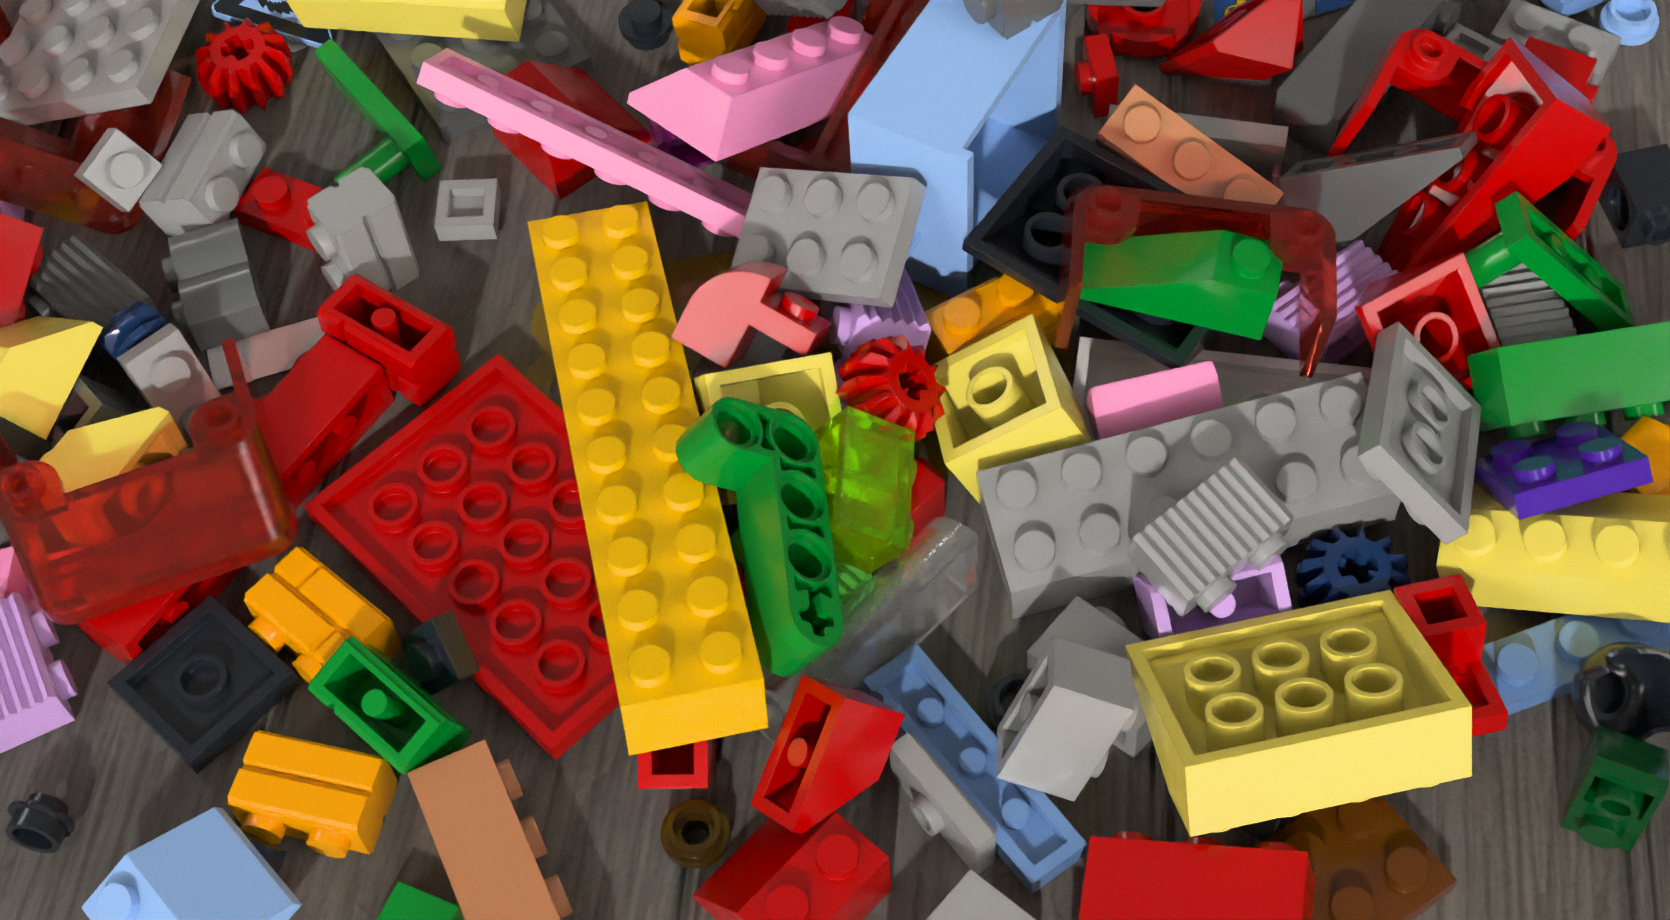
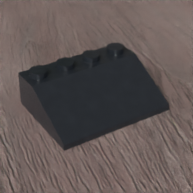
(1025, 241)

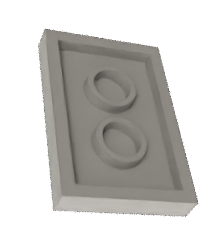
(833, 232)
(1420, 434)

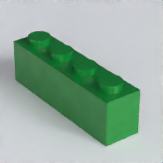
(1573, 379)

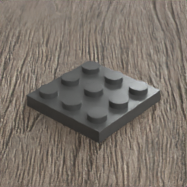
(542, 39)

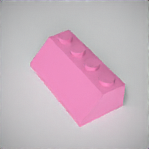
(757, 89)

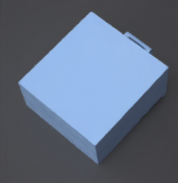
(963, 121)

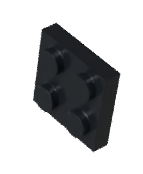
(203, 683)

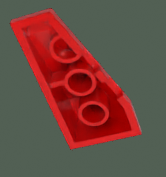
(1529, 140)

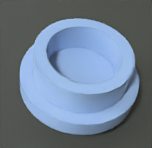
(1630, 19)

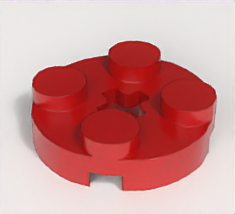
(1146, 33)

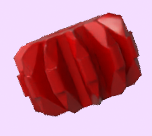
(244, 66)
(893, 384)

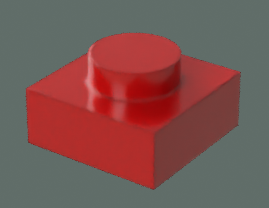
(1097, 75)

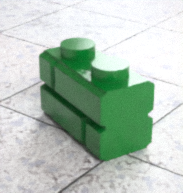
(387, 707)

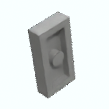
(1526, 20)
(169, 376)

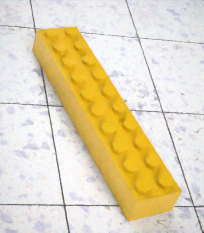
(653, 532)

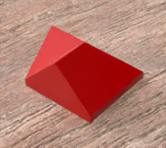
(1247, 43)
(1437, 307)

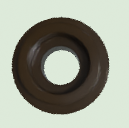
(695, 815)

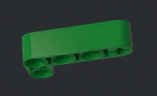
(782, 523)

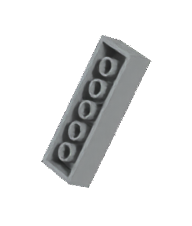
(1071, 514)

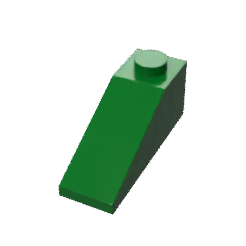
(1188, 277)

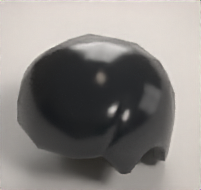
(1624, 690)

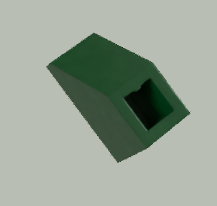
(1616, 789)

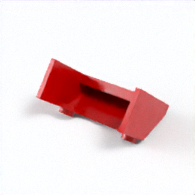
(1439, 76)

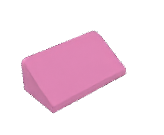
(1153, 399)

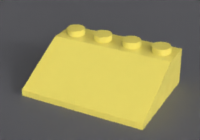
(1300, 712)

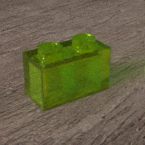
(867, 487)

